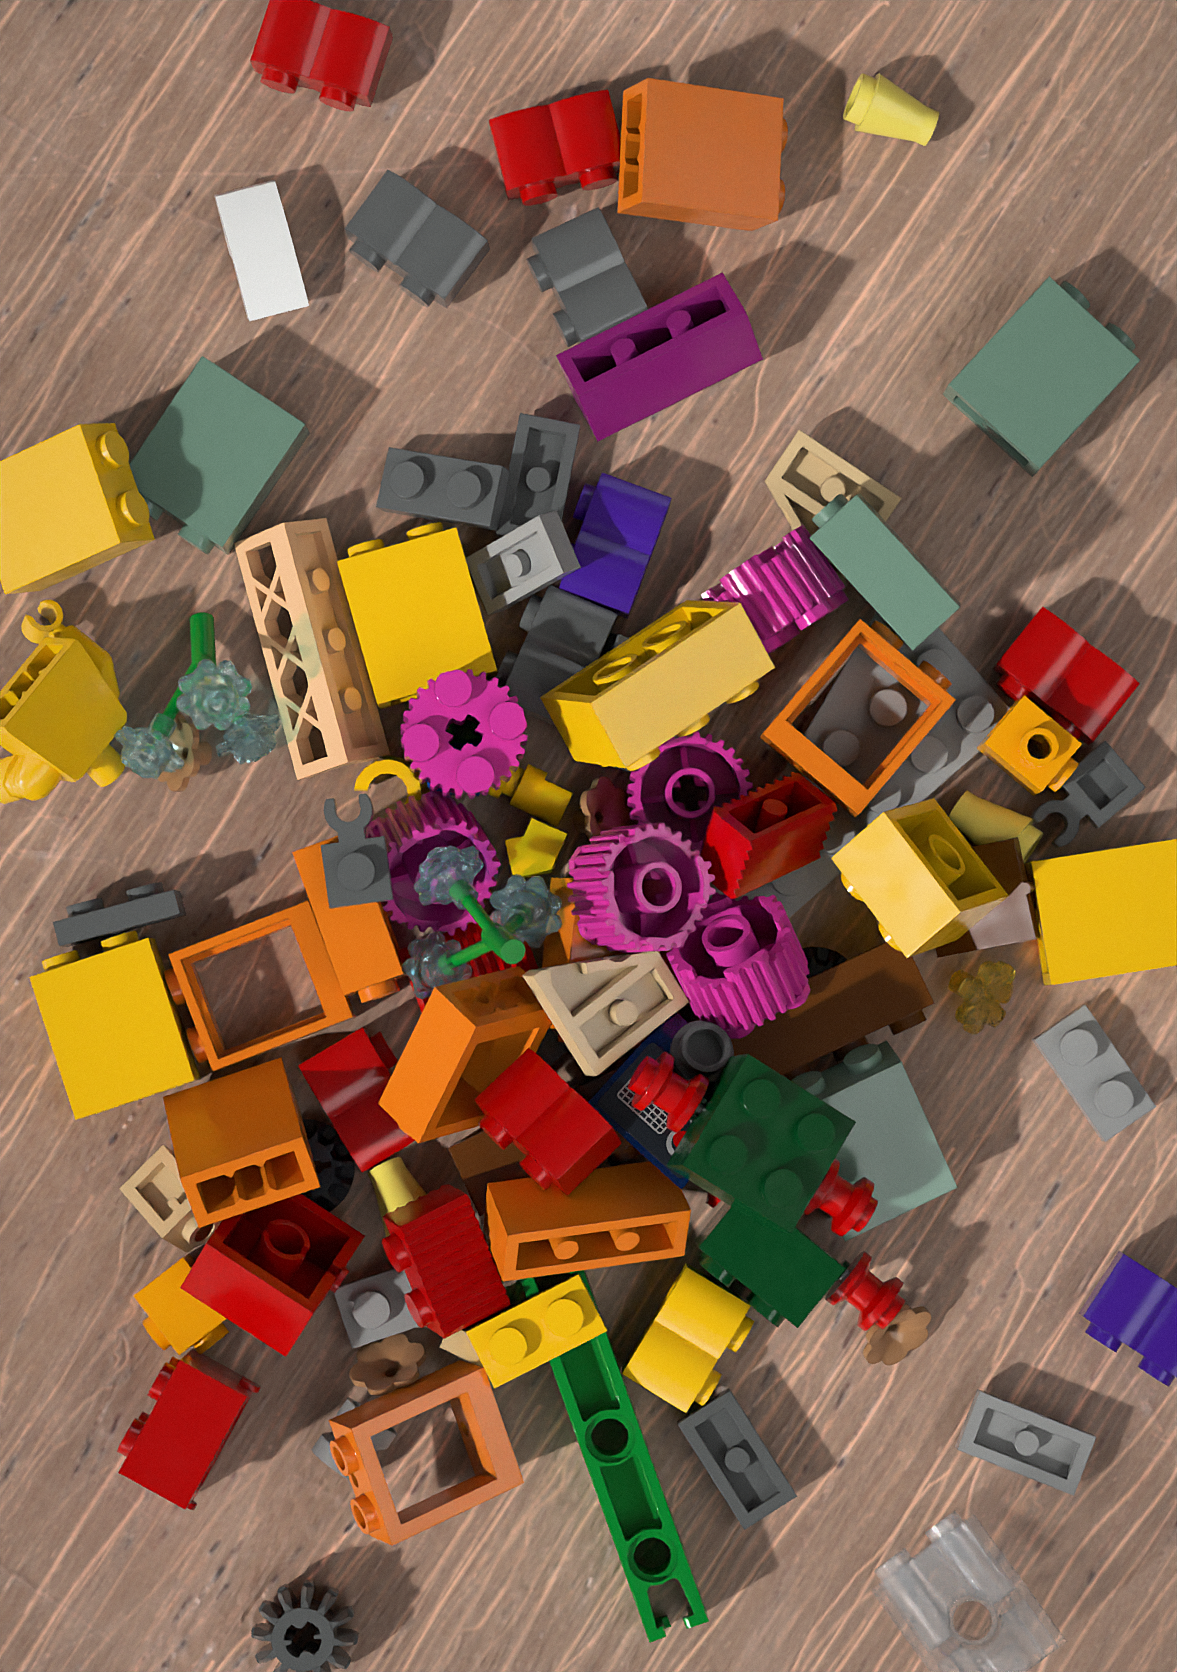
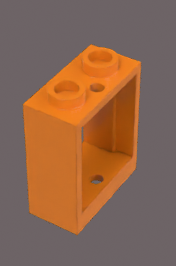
(923, 681)
(355, 936)
(187, 987)
(459, 1048)
(481, 1431)

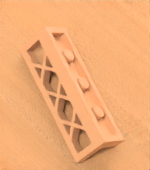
(320, 643)

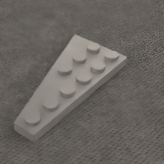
(863, 723)

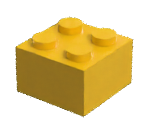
(918, 877)

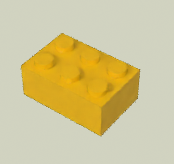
(658, 684)

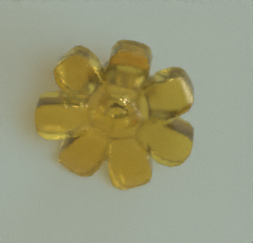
(983, 995)

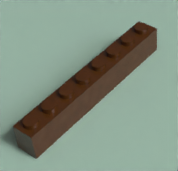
(839, 1012)

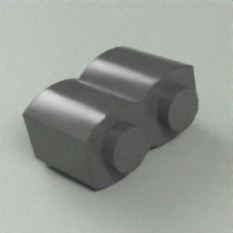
(416, 240)
(586, 277)
(560, 641)

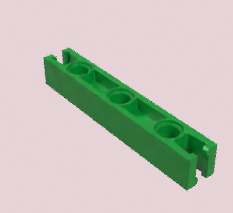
(624, 1476)

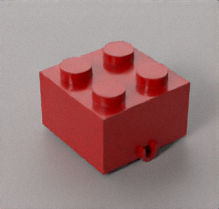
(273, 1268)
(187, 1427)

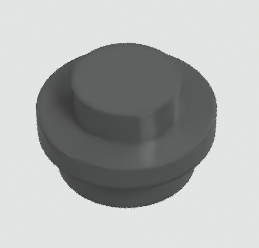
(701, 1049)

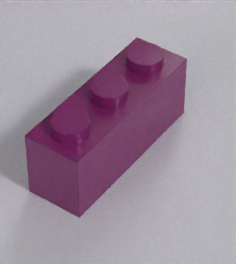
(660, 356)

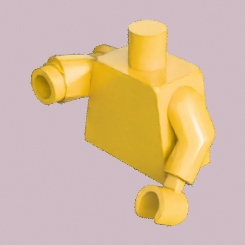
(59, 712)

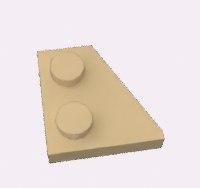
(813, 476)
(606, 1003)

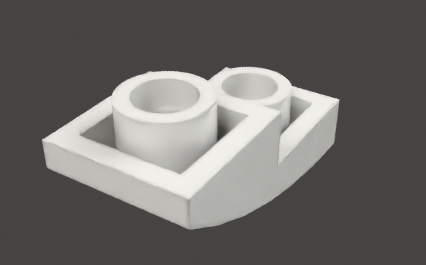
(261, 250)

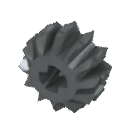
(297, 1613)

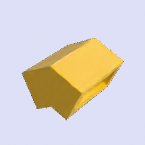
(536, 850)

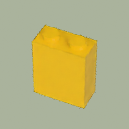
(68, 508)
(415, 612)
(1106, 911)
(113, 1025)

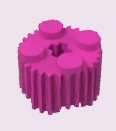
(783, 588)
(455, 699)
(681, 759)
(414, 832)
(638, 888)
(741, 964)

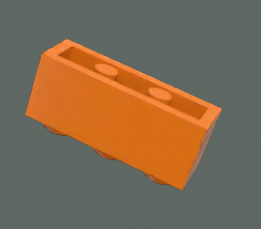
(606, 1221)

